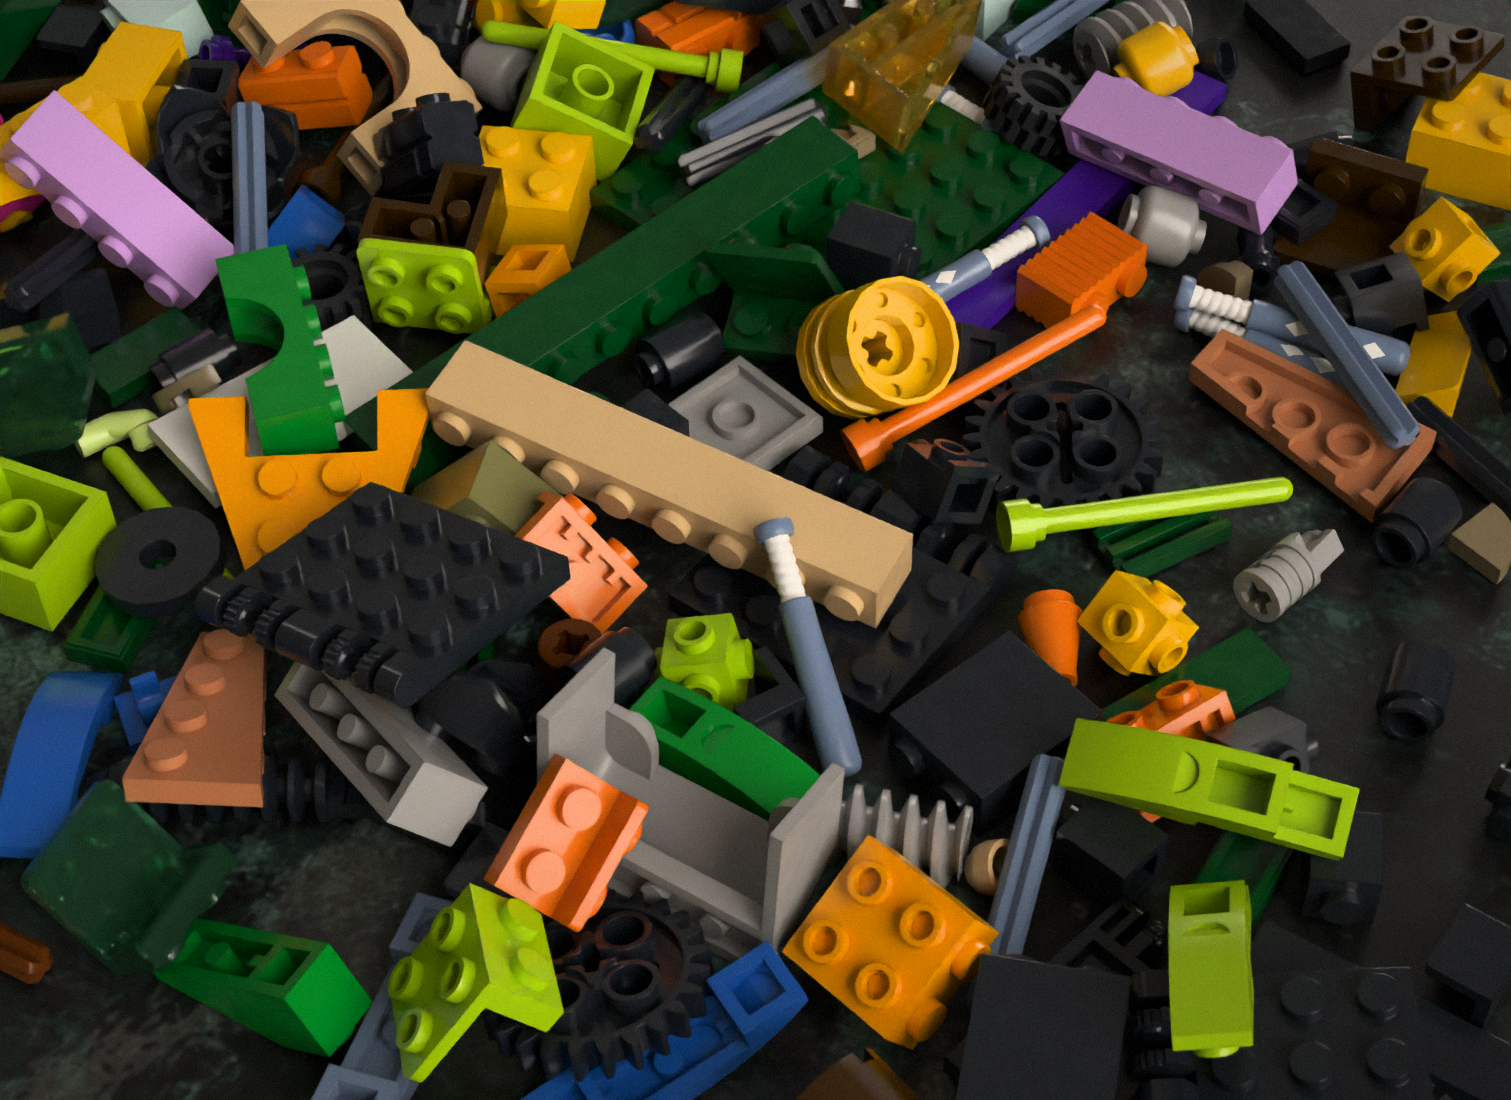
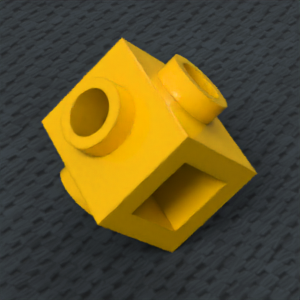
(1446, 249)
(1138, 625)

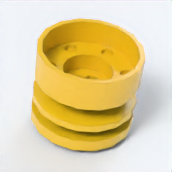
(877, 348)

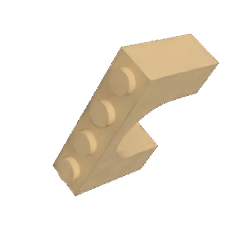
(414, 61)

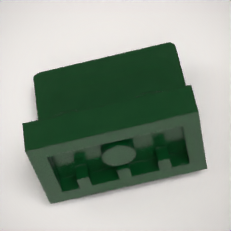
(771, 295)

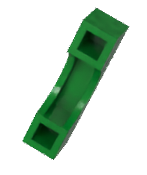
(289, 394)

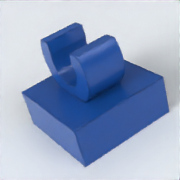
(141, 705)

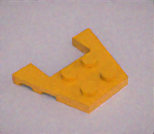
(281, 494)

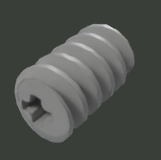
(1098, 37)
(921, 840)

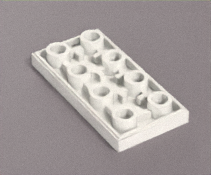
(359, 369)

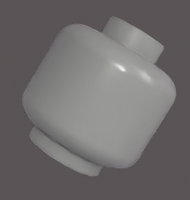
(496, 72)
(1164, 222)

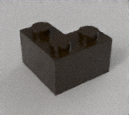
(463, 213)

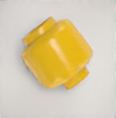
(1157, 58)

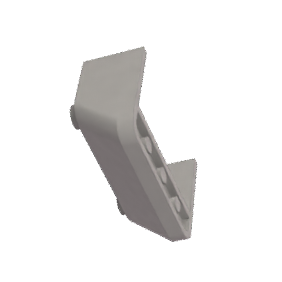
(699, 851)

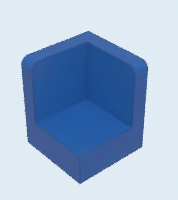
(305, 222)

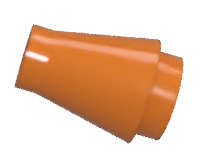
(1053, 630)

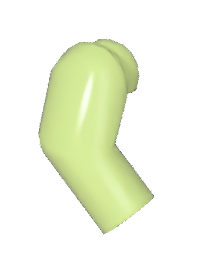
(116, 427)

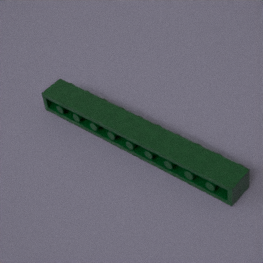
(647, 272)

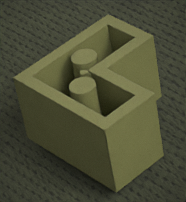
(487, 489)

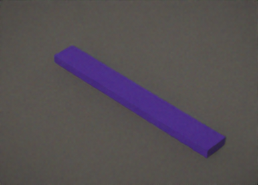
(1065, 203)

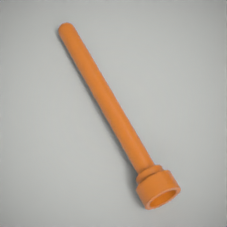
(873, 439)

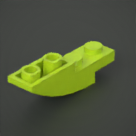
(1209, 785)
(1210, 968)

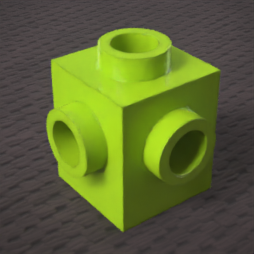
(707, 658)

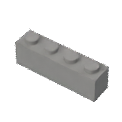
(385, 754)

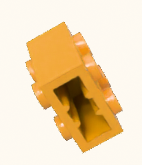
(891, 944)

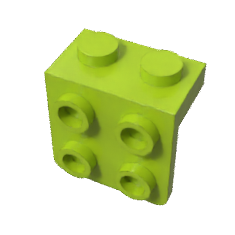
(423, 286)
(474, 958)

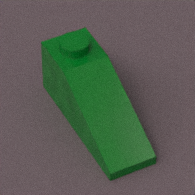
(270, 983)

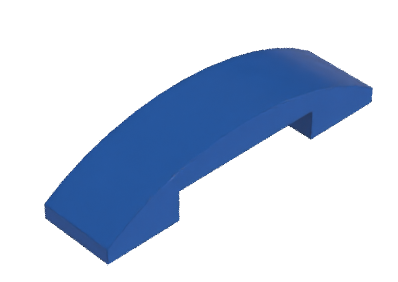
(52, 756)
(747, 1009)

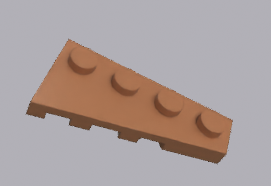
(1308, 421)
(208, 729)

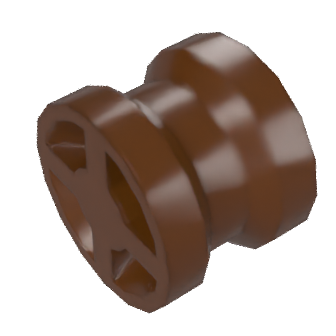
(559, 645)

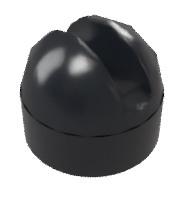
(1217, 58)

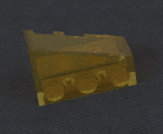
(899, 63)

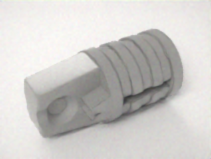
(1286, 573)

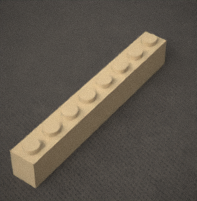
(668, 481)

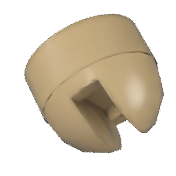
(985, 864)

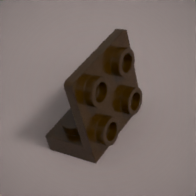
(1420, 60)
(1374, 202)

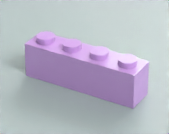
(1180, 150)
(115, 202)

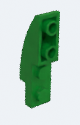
(720, 749)

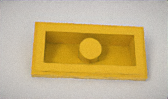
(1437, 363)

